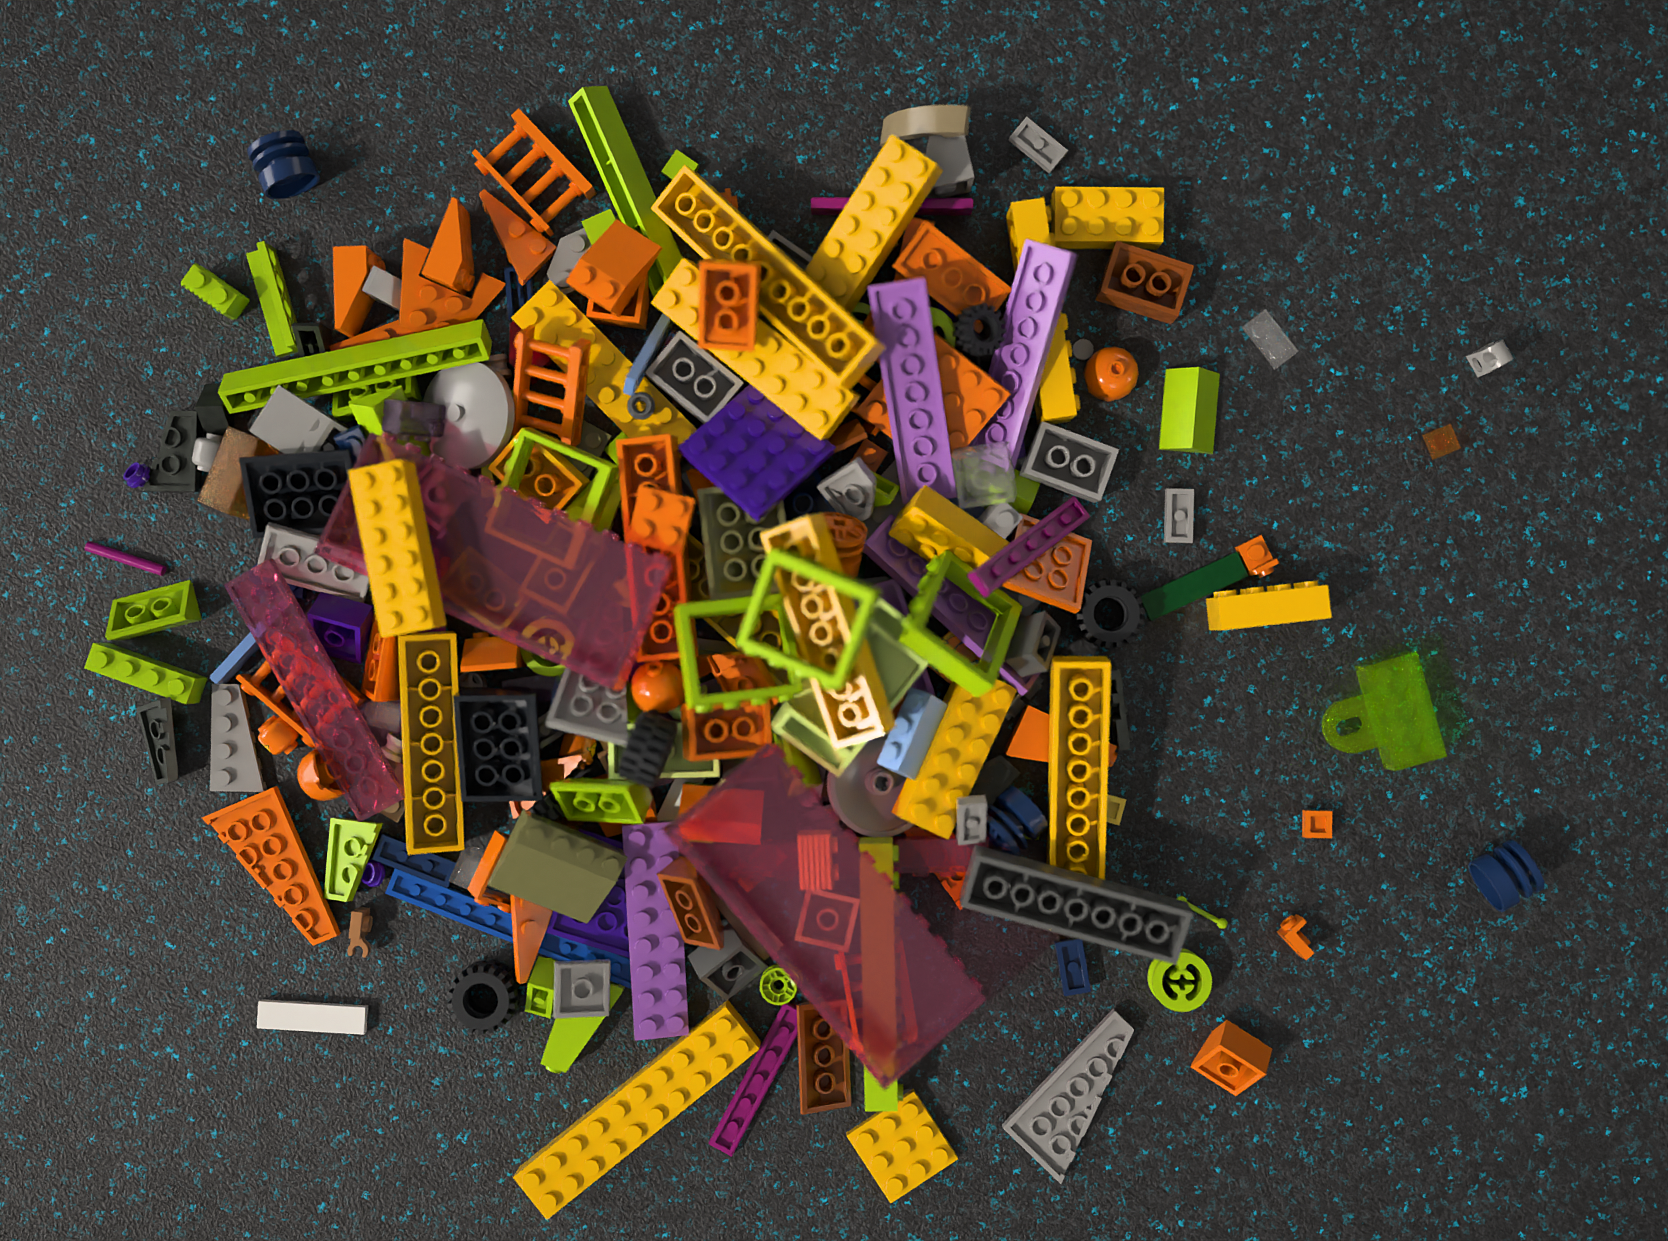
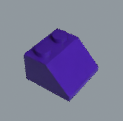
(342, 626)

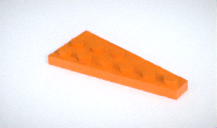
(273, 853)

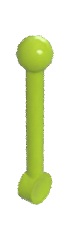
(1221, 923)

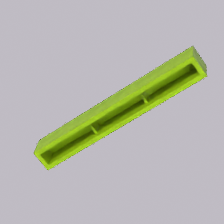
(624, 176)

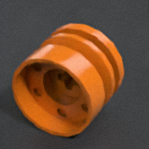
(848, 539)

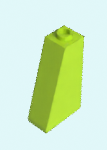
(571, 1036)

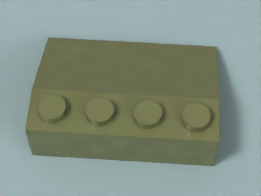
(734, 544)
(557, 867)

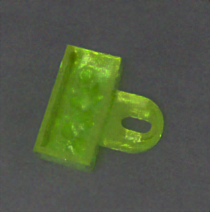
(1393, 714)

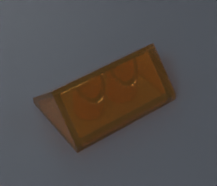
(224, 482)

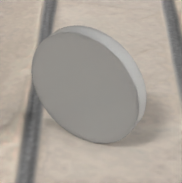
(1083, 349)

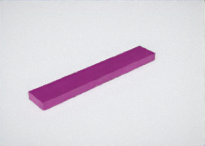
(930, 206)
(1028, 546)
(756, 1080)

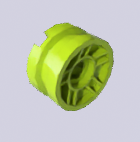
(769, 990)

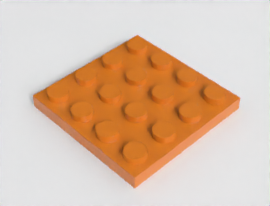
(967, 392)

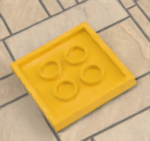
(902, 1146)

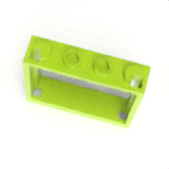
(602, 486)
(827, 576)
(922, 642)
(731, 700)

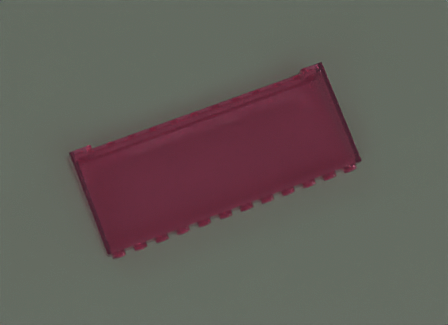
(519, 566)
(826, 913)

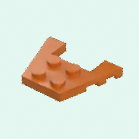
(433, 306)
(736, 672)

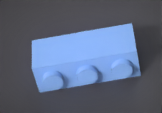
(913, 733)

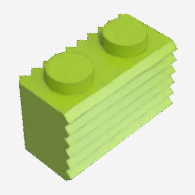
(214, 291)

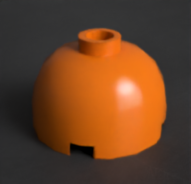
(1111, 373)
(658, 686)
(316, 778)

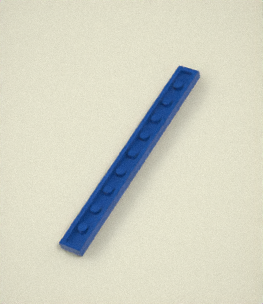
(492, 920)

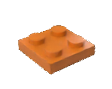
(661, 520)

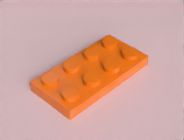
(950, 273)

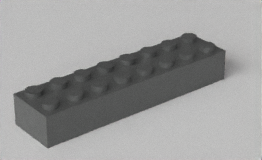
(1075, 904)

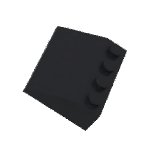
(294, 488)
(498, 745)

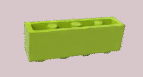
(145, 673)

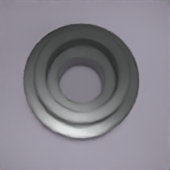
(635, 399)

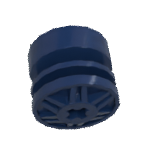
(283, 164)
(1015, 818)
(1506, 875)

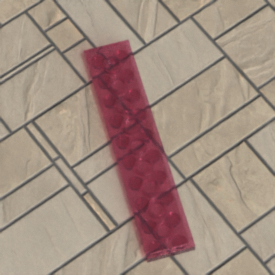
(315, 689)

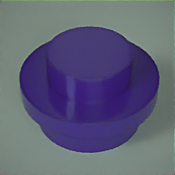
(137, 475)
(373, 873)

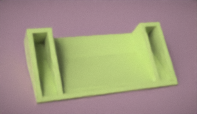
(898, 668)

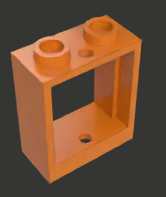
(484, 871)

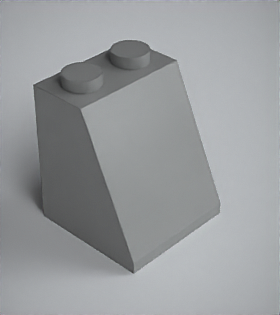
(954, 160)

